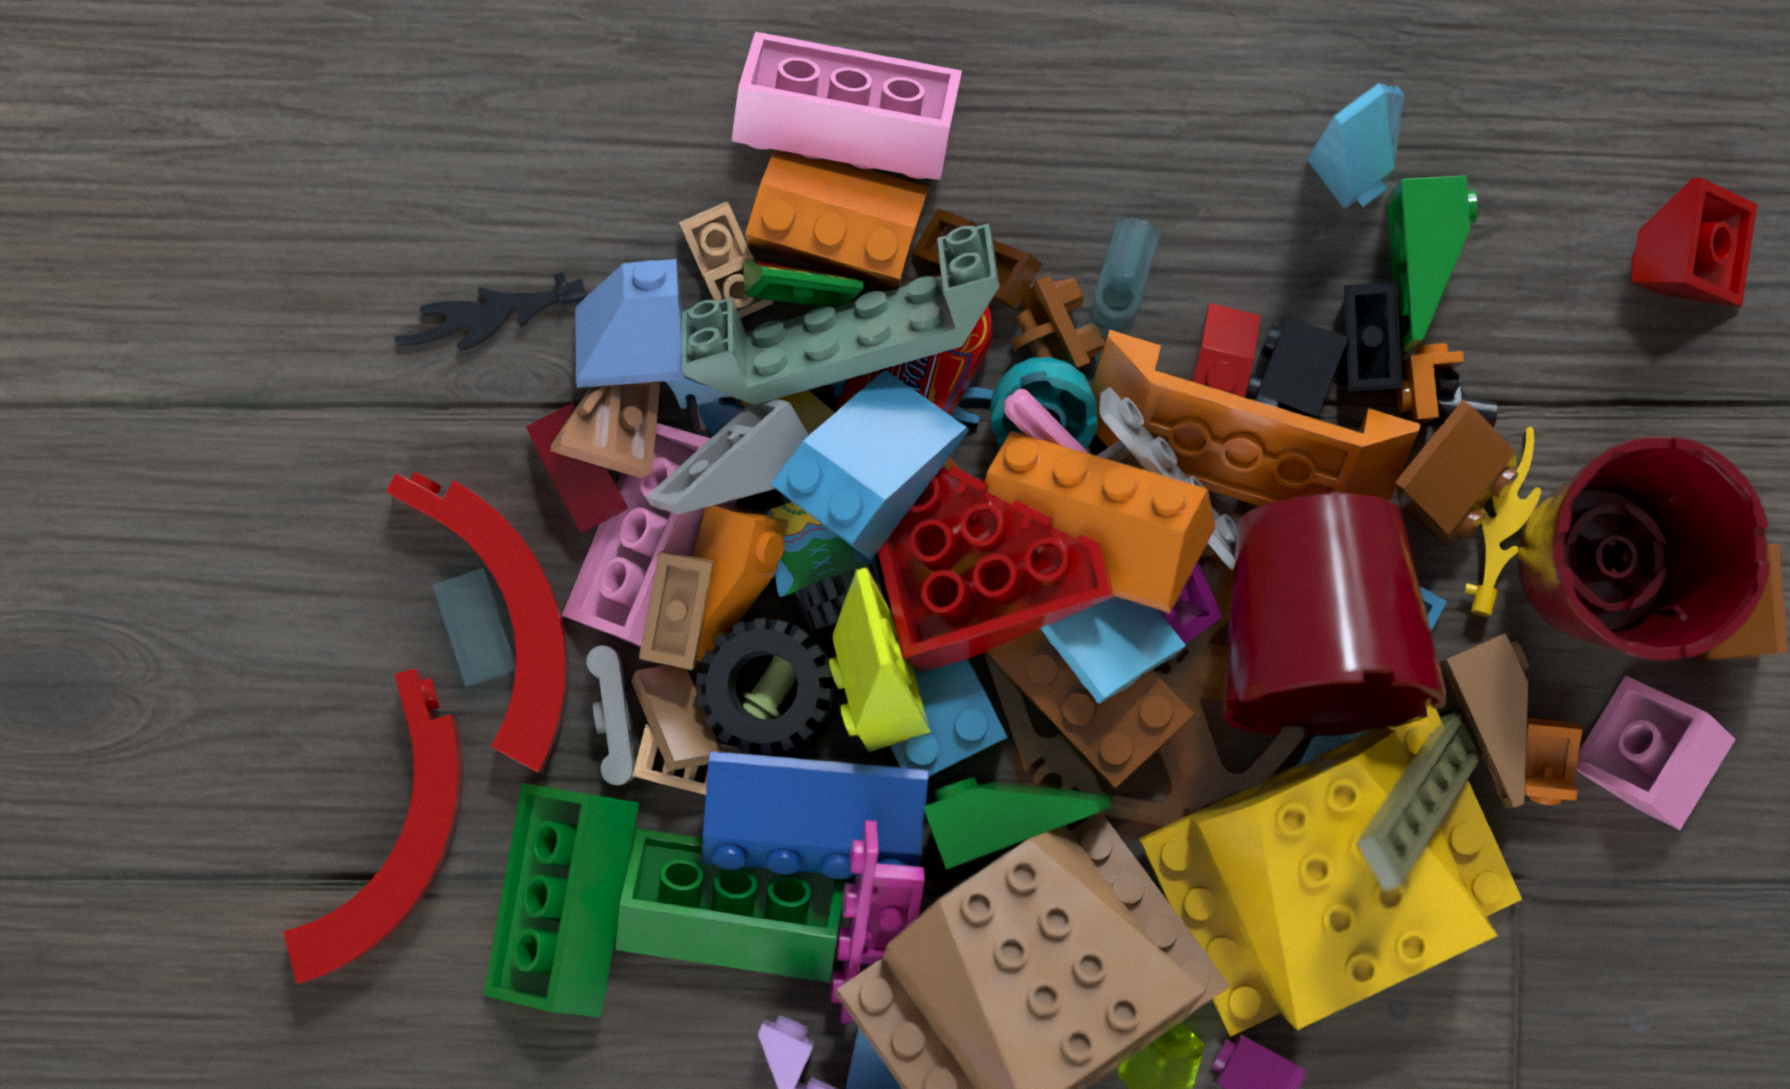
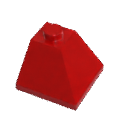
(1697, 245)

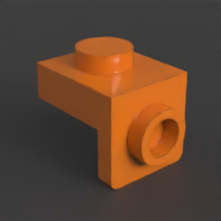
(1419, 387)
(1551, 760)

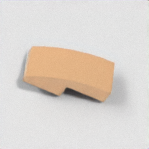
(721, 256)

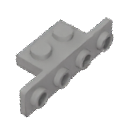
(1142, 451)

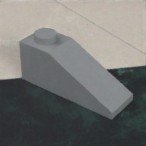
(735, 460)

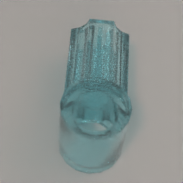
(1125, 269)

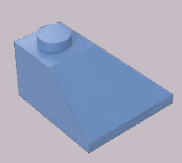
(631, 327)

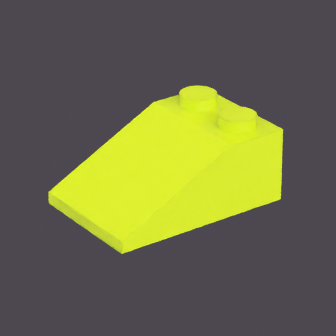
(869, 664)

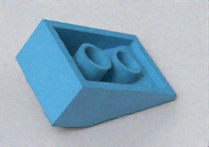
(870, 462)
(957, 716)

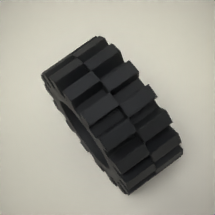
(824, 600)

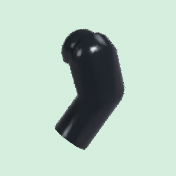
(1450, 395)

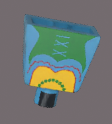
(810, 552)

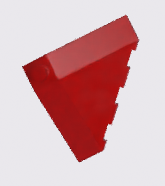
(982, 572)

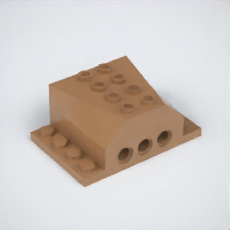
(1034, 971)

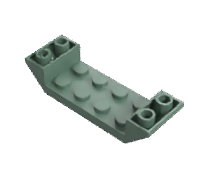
(846, 338)

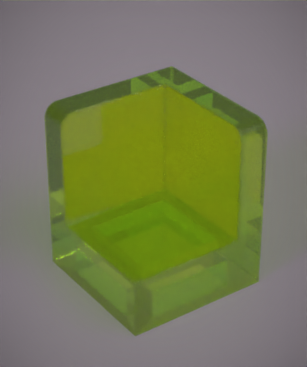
(1166, 1062)

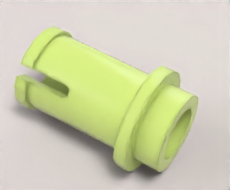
(770, 689)

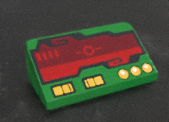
(799, 284)

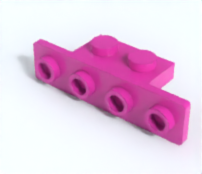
(879, 909)

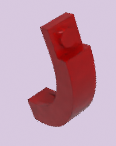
(537, 621)
(417, 855)

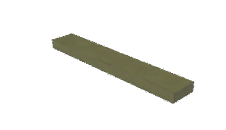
(1419, 801)

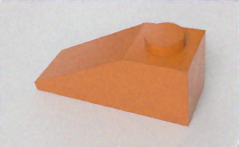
(746, 558)

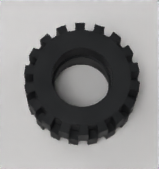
(722, 687)

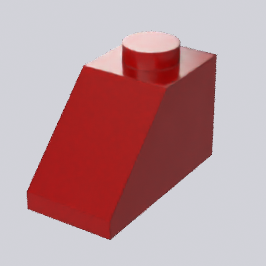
(1226, 349)

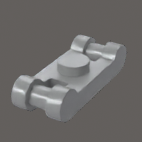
(612, 715)

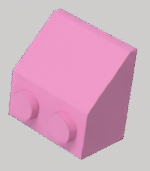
(1654, 751)

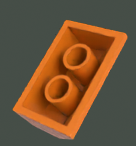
(837, 216)

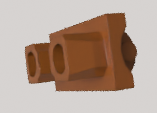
(1049, 328)

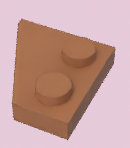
(613, 428)

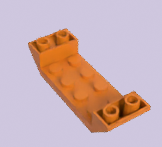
(1246, 445)

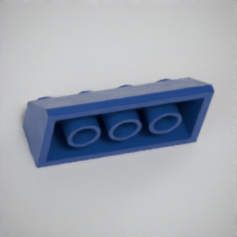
(807, 812)

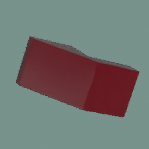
(584, 487)

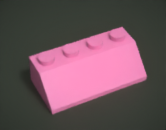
(846, 106)
(622, 560)

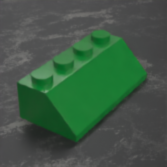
(561, 900)
(726, 916)

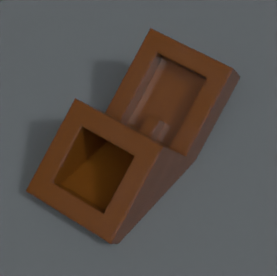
(1014, 267)

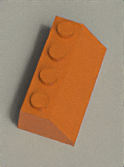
(1143, 520)

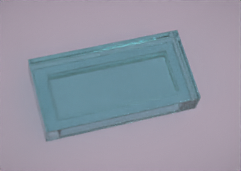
(475, 627)

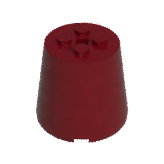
(1678, 545)
(1327, 620)

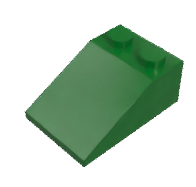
(1426, 234)
(991, 816)

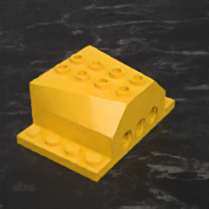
(1291, 901)

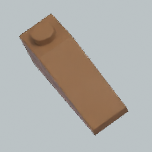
(1493, 701)

